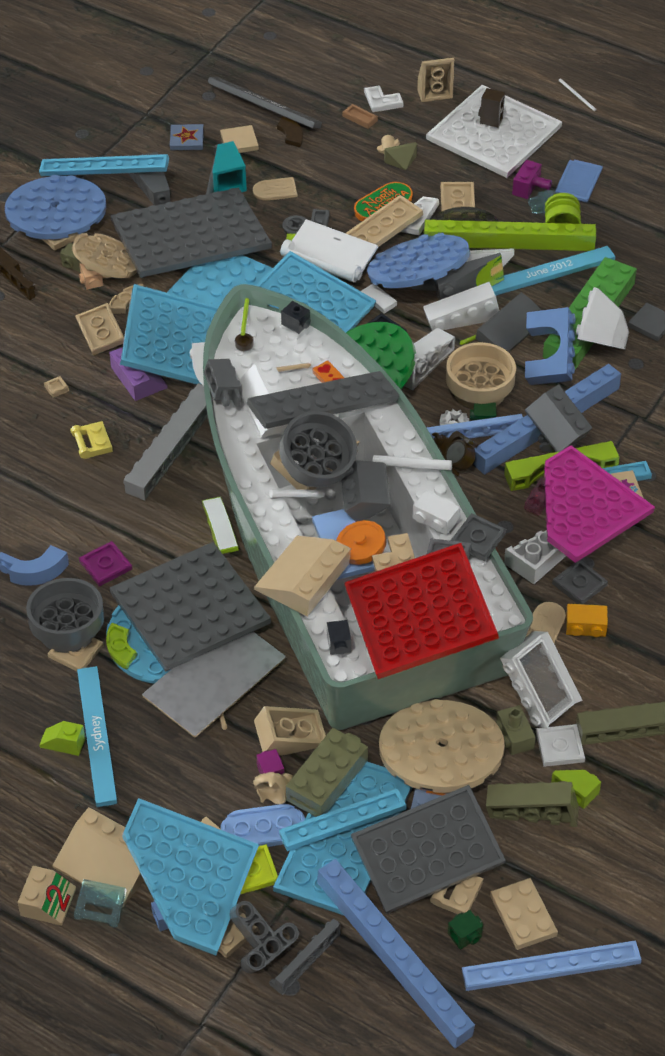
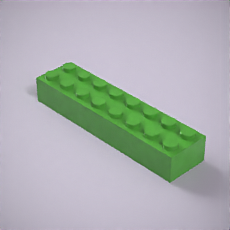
(615, 282)

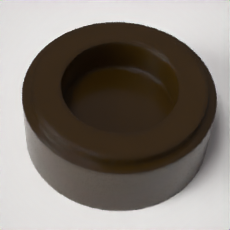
(244, 342)

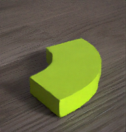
(119, 647)

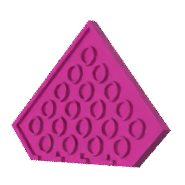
(586, 504)

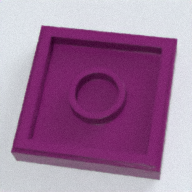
(105, 563)

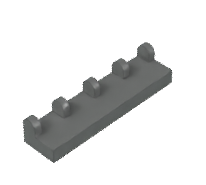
(306, 957)

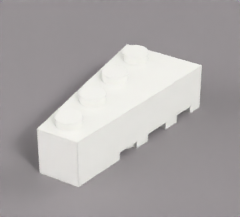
(463, 309)

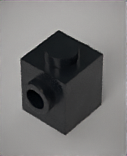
(295, 317)

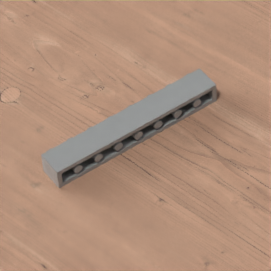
(168, 445)

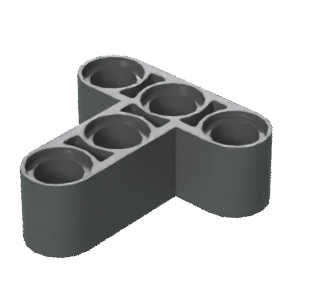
(266, 936)

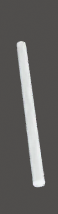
(579, 96)

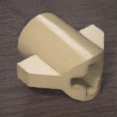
(387, 141)

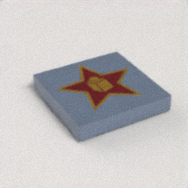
(186, 137)

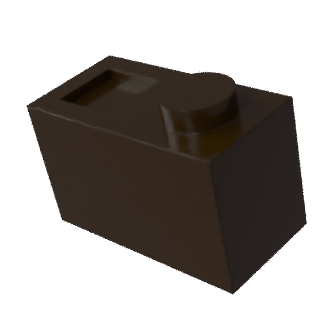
(492, 107)

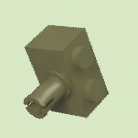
(515, 730)

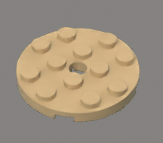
(92, 253)

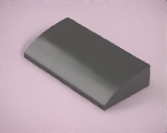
(508, 325)

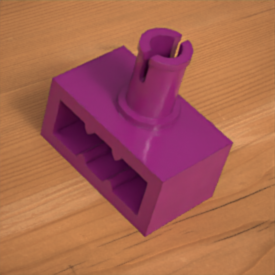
(528, 178)

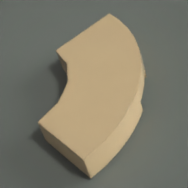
(121, 302)

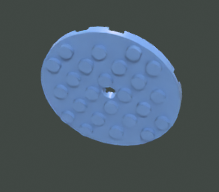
(35, 212)
(418, 260)

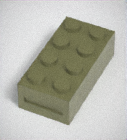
(327, 772)

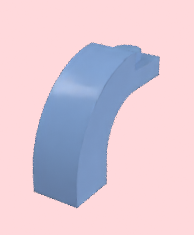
(35, 571)

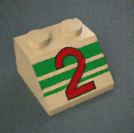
(46, 896)

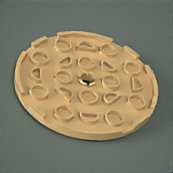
(413, 752)

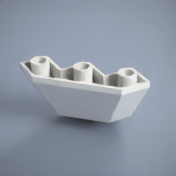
(603, 322)

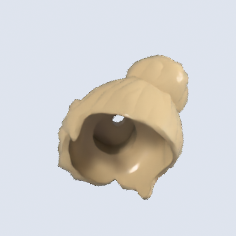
(272, 786)

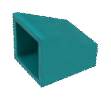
(229, 168)

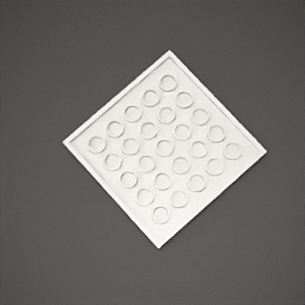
(494, 148)

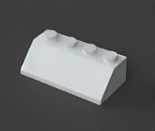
(262, 380)

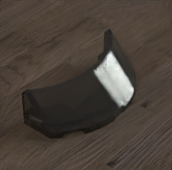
(465, 214)

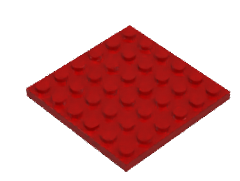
(420, 610)

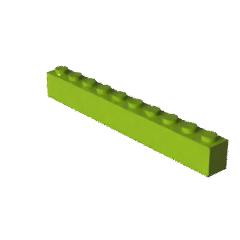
(518, 234)

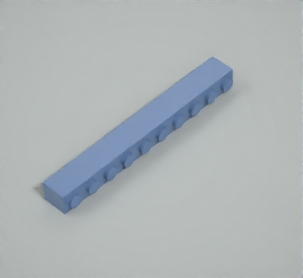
(525, 433)
(395, 954)

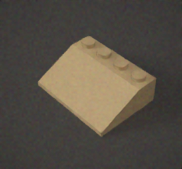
(305, 572)
(99, 854)

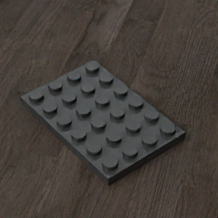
(427, 849)

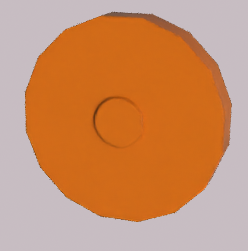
(364, 539)

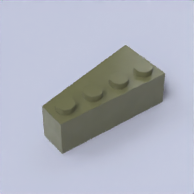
(533, 802)

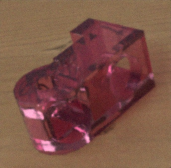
(536, 501)

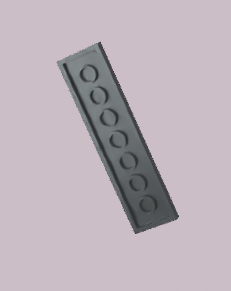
(330, 397)

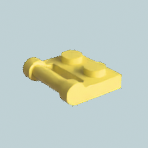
(97, 437)

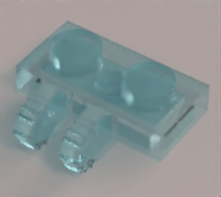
(538, 203)

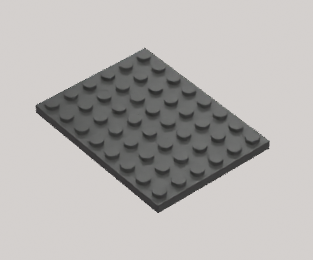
(190, 232)

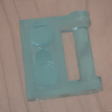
(100, 895)

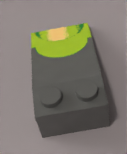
(470, 275)

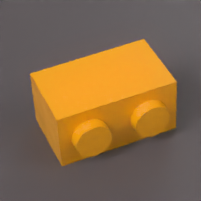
(586, 620)

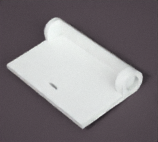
(331, 250)

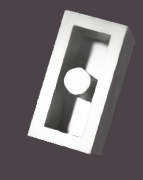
(436, 512)

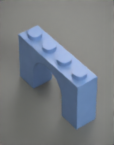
(559, 366)

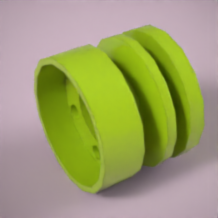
(562, 209)

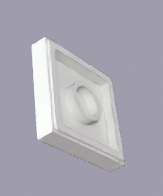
(560, 745)

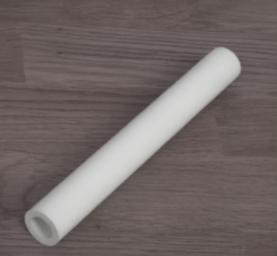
(414, 462)

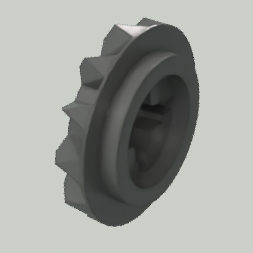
(293, 220)

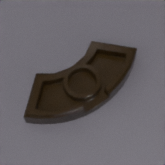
(292, 131)

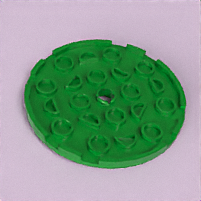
(388, 347)

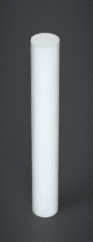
(296, 493)

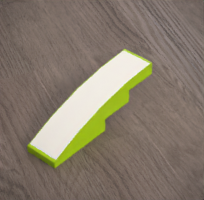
(220, 525)

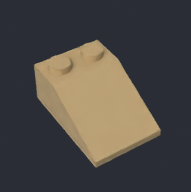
(436, 79)
(289, 729)

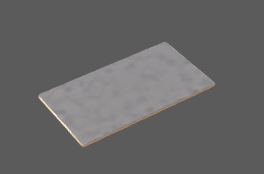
(211, 683)

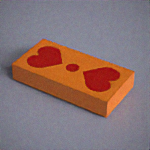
(326, 372)

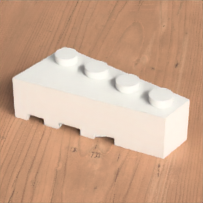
(429, 354)
(533, 557)

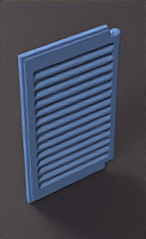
(579, 179)

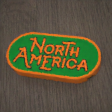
(380, 197)

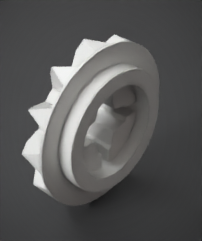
(446, 418)

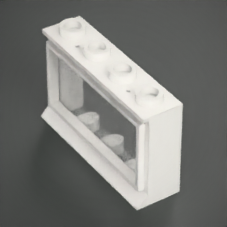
(540, 679)

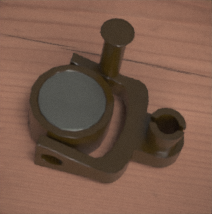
(456, 450)

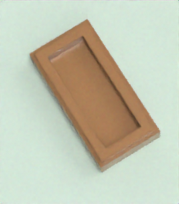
(360, 116)

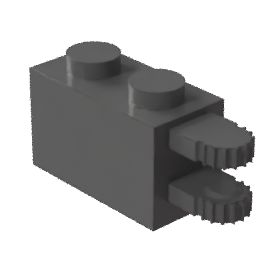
(223, 381)

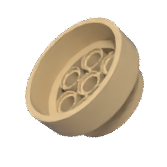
(480, 374)

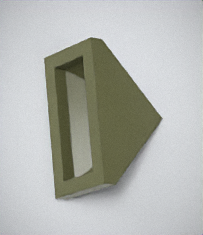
(401, 155)

